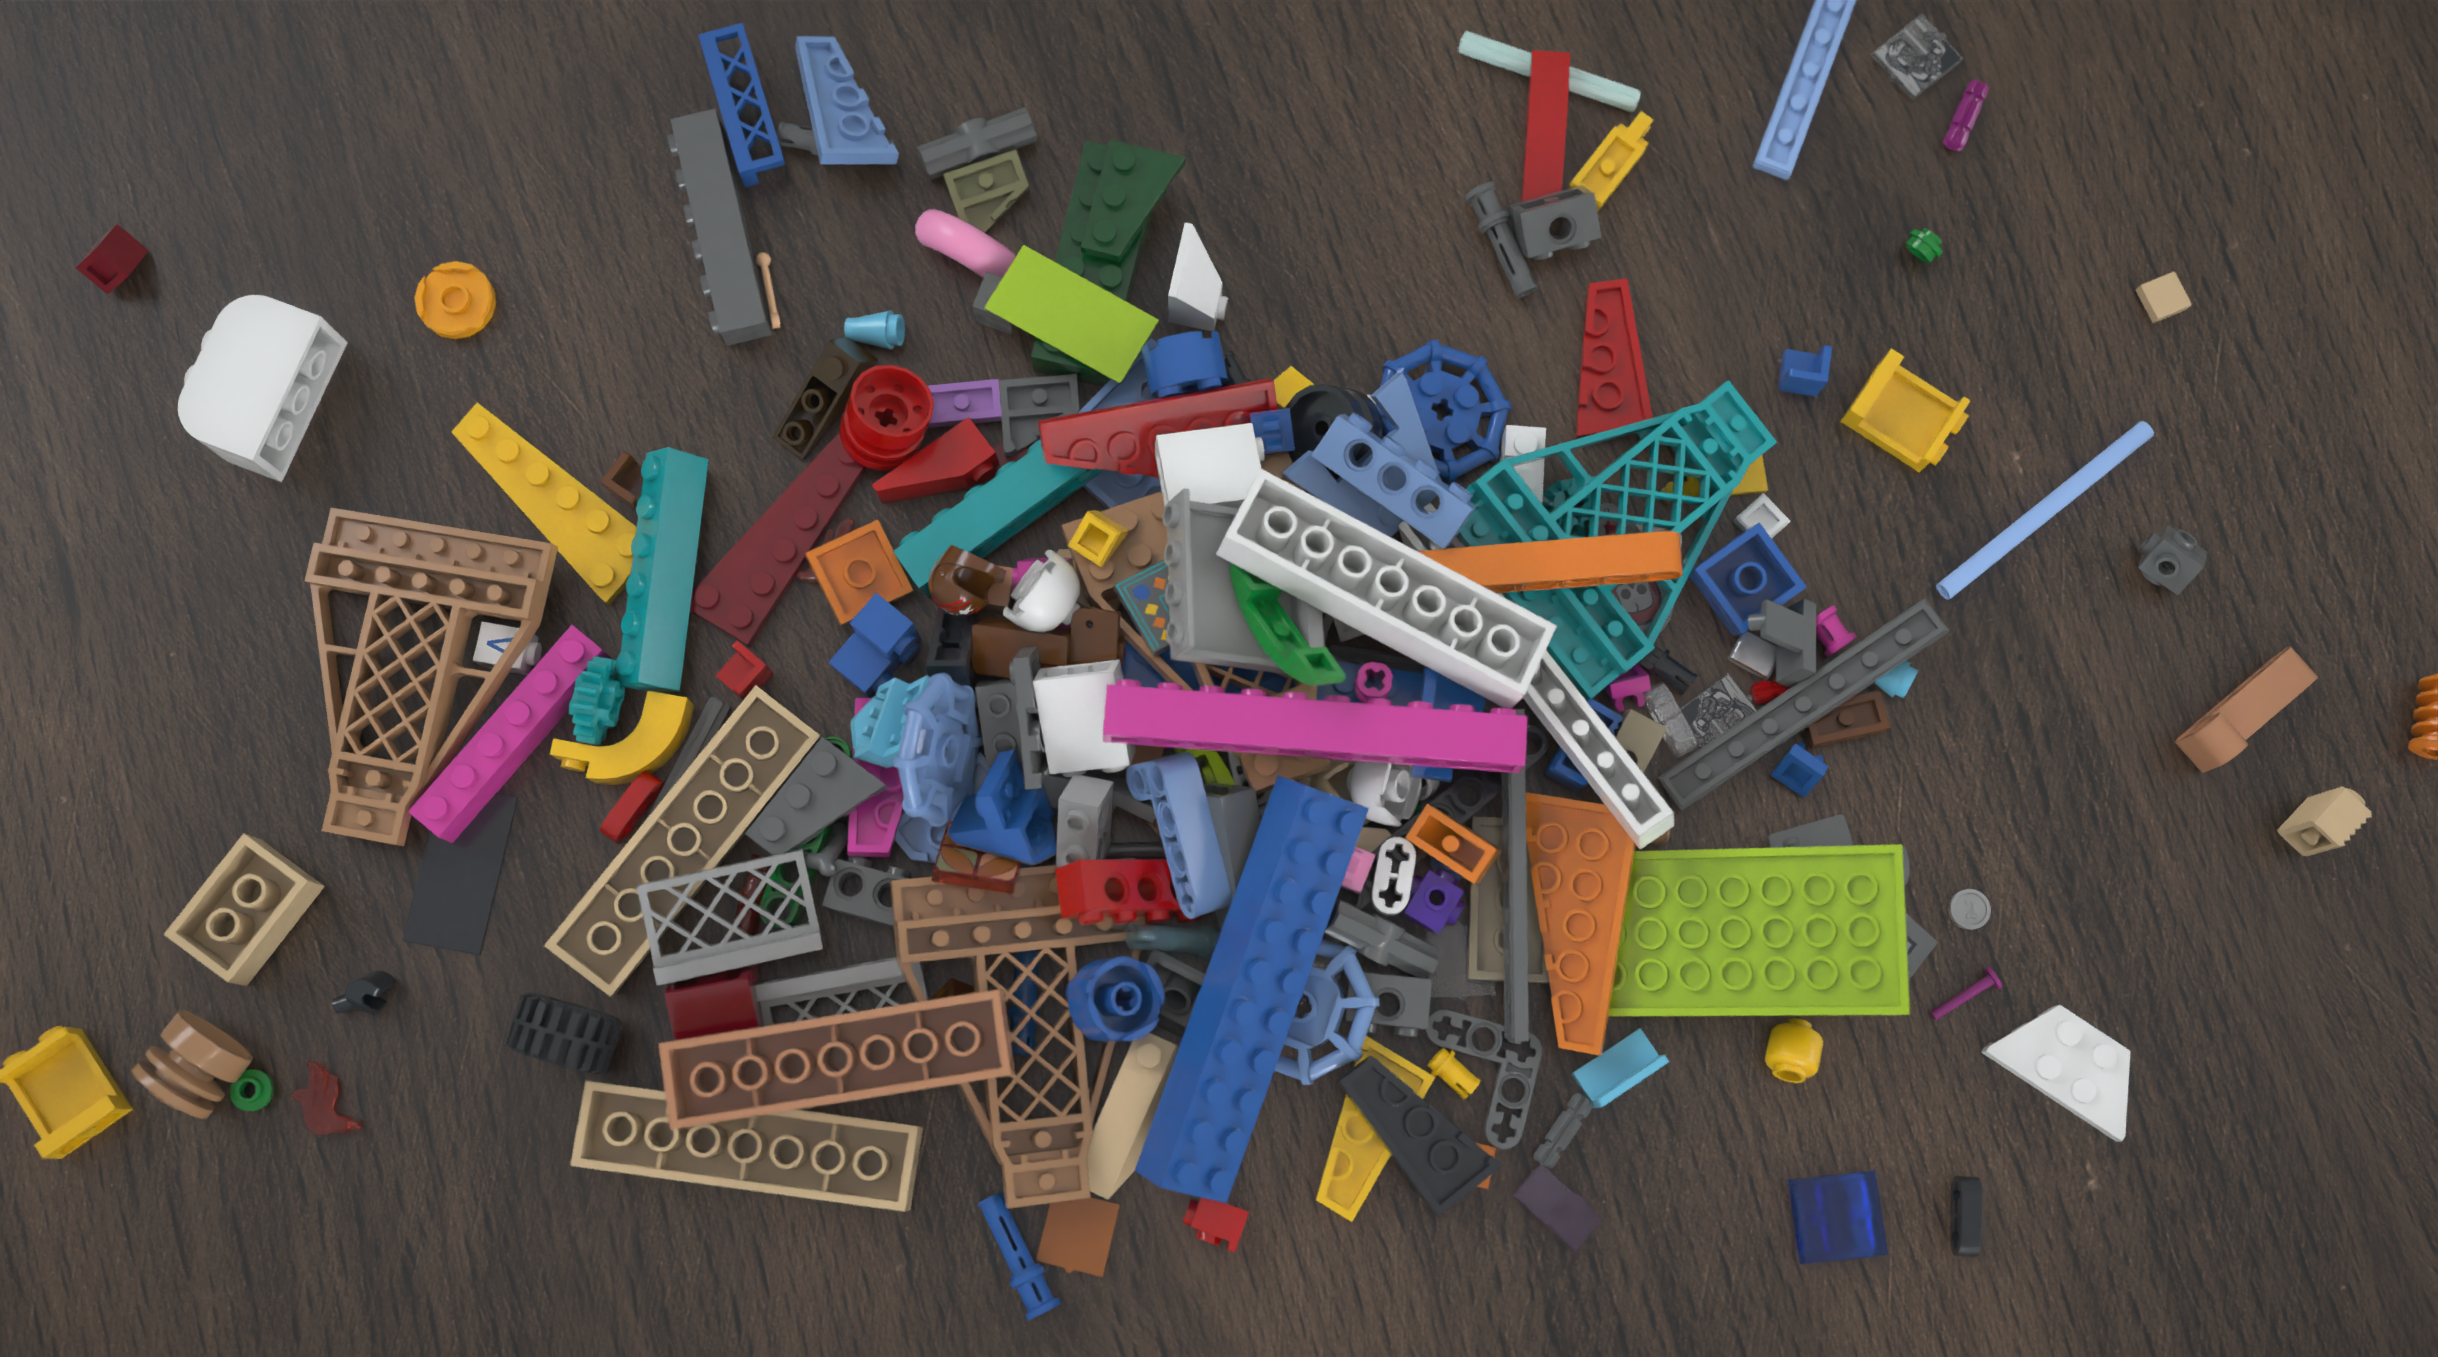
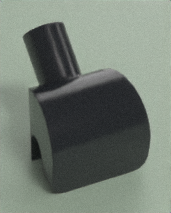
(365, 993)

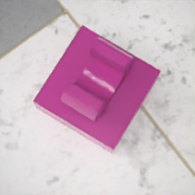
(1629, 683)

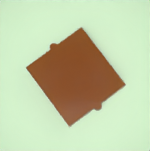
(1078, 1235)

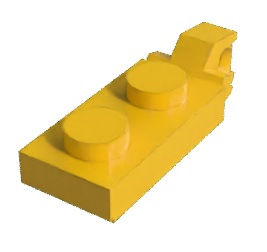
(1614, 159)

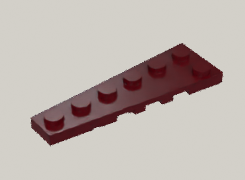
(763, 564)

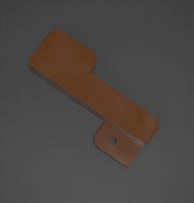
(999, 641)

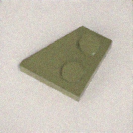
(987, 189)

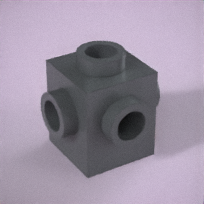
(2171, 558)

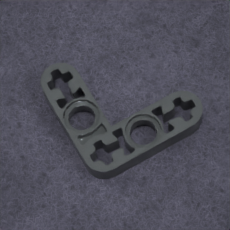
(1508, 1068)

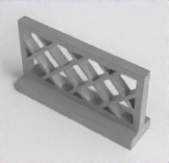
(735, 952)
(833, 982)

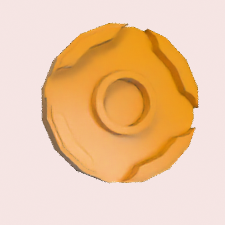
(455, 300)

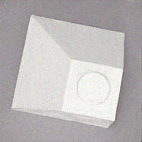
(1195, 286)

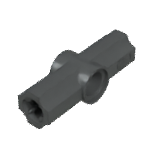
(977, 141)
(1382, 940)

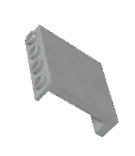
(1201, 598)

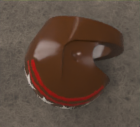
(962, 581)

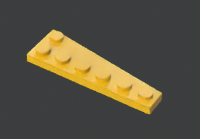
(567, 513)

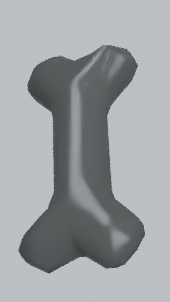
(826, 859)

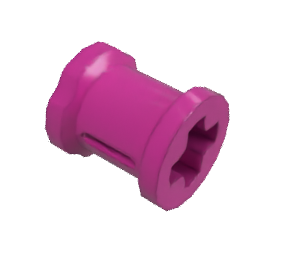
(1832, 631)
(1374, 671)

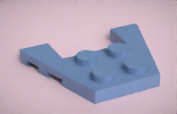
(1312, 476)

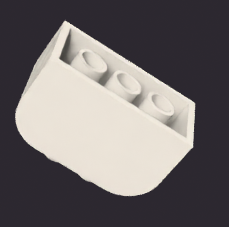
(259, 382)

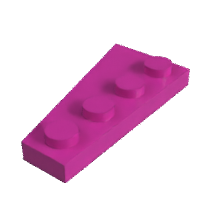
(877, 819)

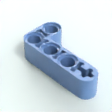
(1185, 830)

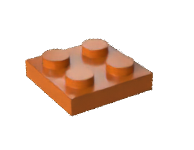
(856, 569)

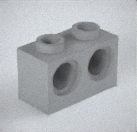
(1084, 820)

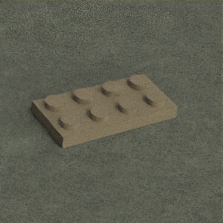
(1485, 917)

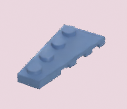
(838, 109)

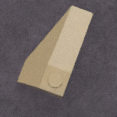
(1128, 1114)

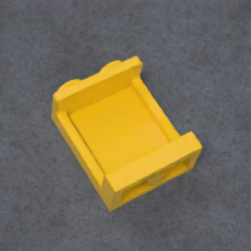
(1905, 414)
(64, 1090)

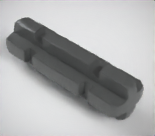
(1563, 1131)

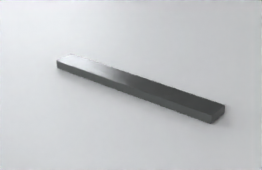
(1803, 705)
(1515, 904)

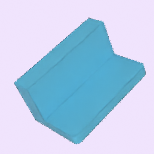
(1618, 1068)

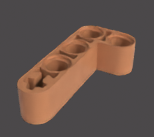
(2228, 725)

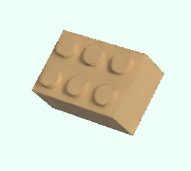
(244, 910)

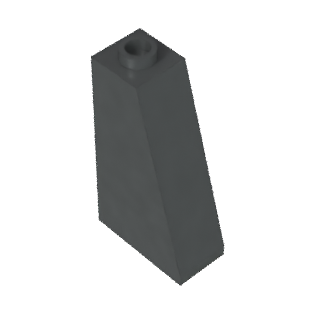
(1236, 825)

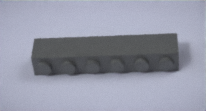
(720, 227)

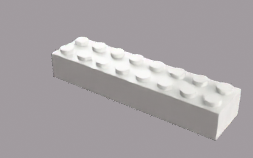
(1386, 590)

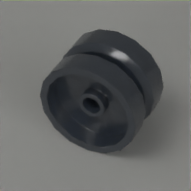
(1317, 408)

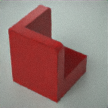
(744, 671)

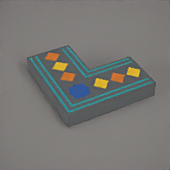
(1146, 605)

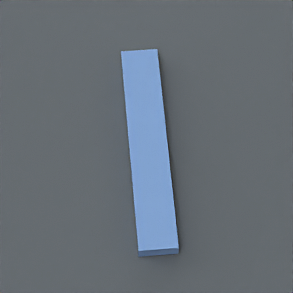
(1803, 87)

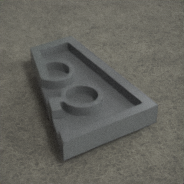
(1022, 673)

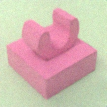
(1357, 870)

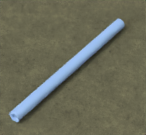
(2044, 510)

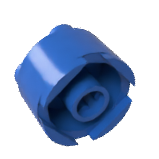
(1184, 364)
(1094, 1005)

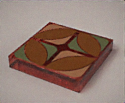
(974, 868)

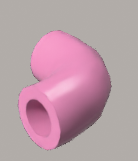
(963, 243)

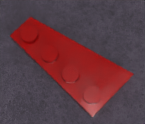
(1612, 368)

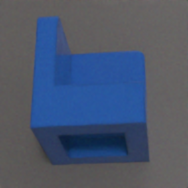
(1804, 371)

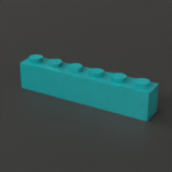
(992, 512)
(662, 571)

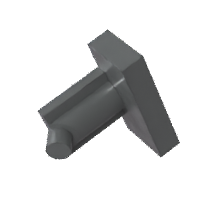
(1795, 637)

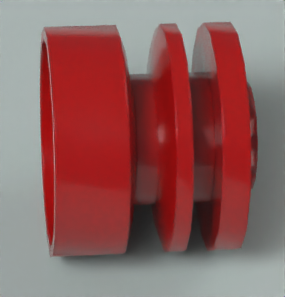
(886, 417)

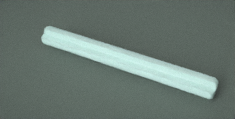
(1520, 60)

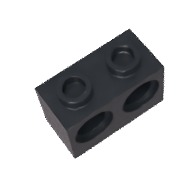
(953, 647)

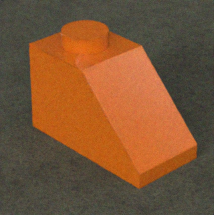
(1453, 844)

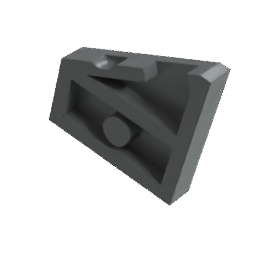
(1034, 399)

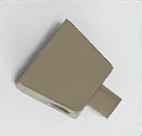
(1639, 737)

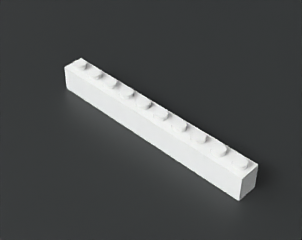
(1583, 737)

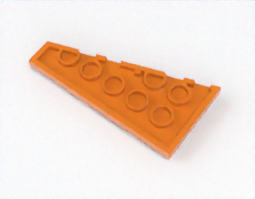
(1581, 893)

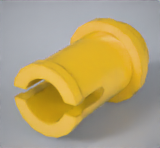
(1453, 1073)

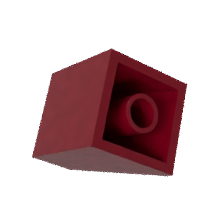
(714, 1003)

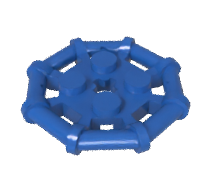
(1460, 401)

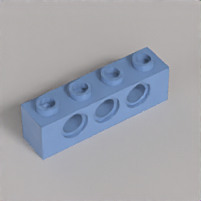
(1337, 454)

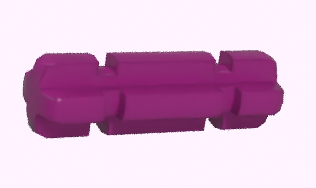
(1965, 115)

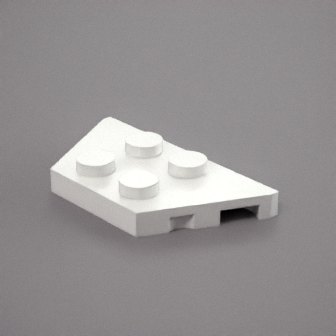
(2071, 1066)

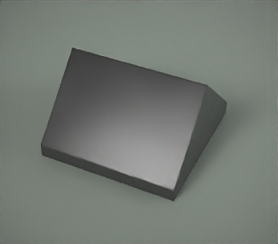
(1180, 988)

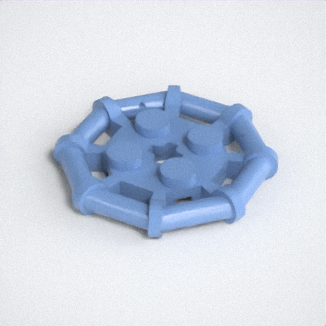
(938, 750)
(1327, 1014)

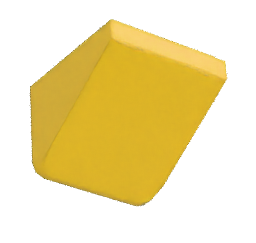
(1288, 385)
(1097, 537)

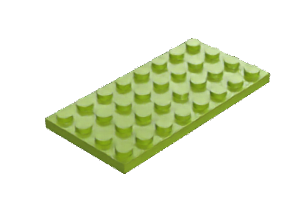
(1764, 933)

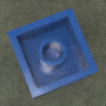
(1744, 576)

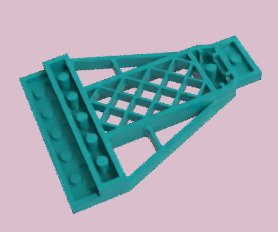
(1593, 630)

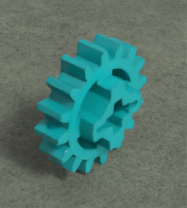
(596, 701)

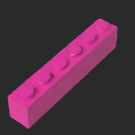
(506, 738)

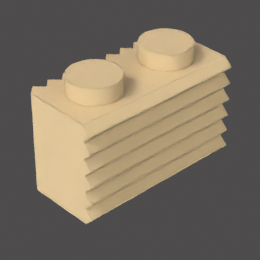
(2325, 821)

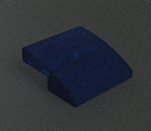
(1838, 1217)

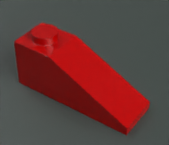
(944, 466)

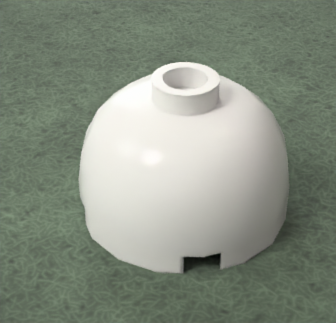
(1045, 595)
(1385, 791)

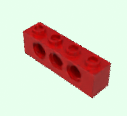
(1118, 891)

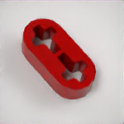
(631, 807)

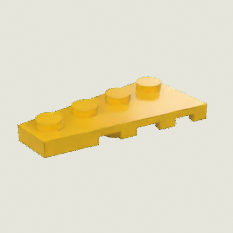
(1356, 1151)

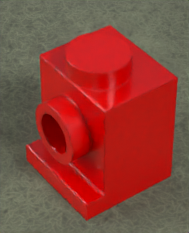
(1216, 1221)

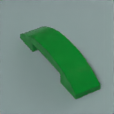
(1279, 634)

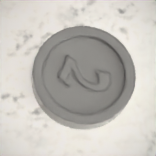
(1969, 909)

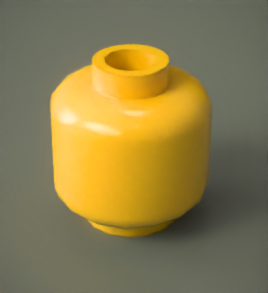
(1794, 1051)

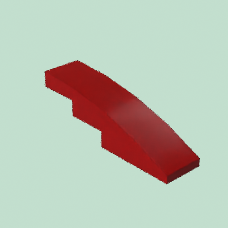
(1545, 124)

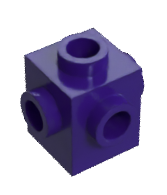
(1426, 914)

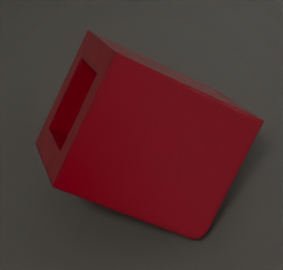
(112, 259)

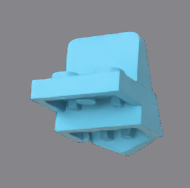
(881, 721)

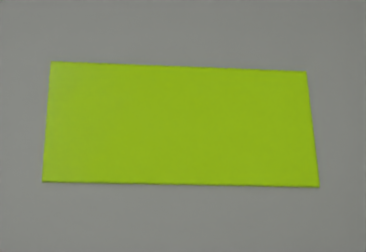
(1071, 314)

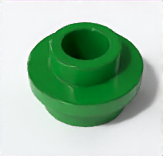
(1924, 245)
(263, 1092)

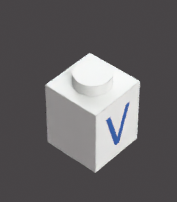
(494, 640)

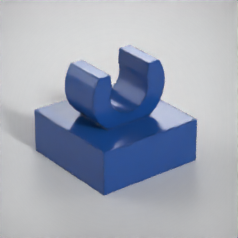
(1274, 429)
(1799, 769)

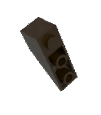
(823, 395)

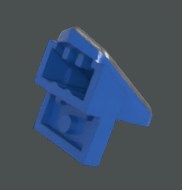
(1006, 817)

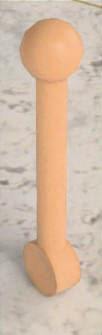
(763, 260)

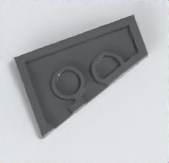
(814, 797)

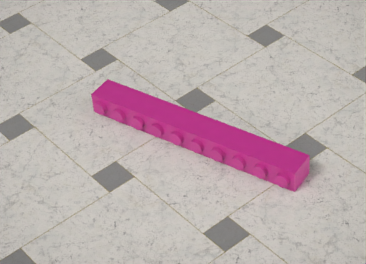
(1315, 727)

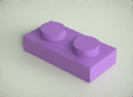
(965, 399)

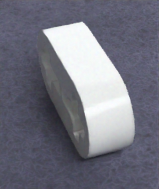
(1403, 876)

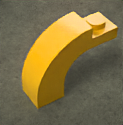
(648, 747)

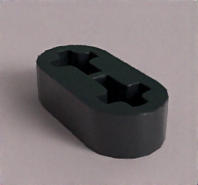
(1966, 1216)

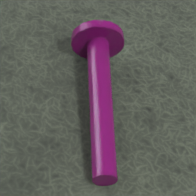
(1990, 979)

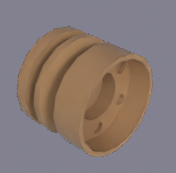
(187, 1072)

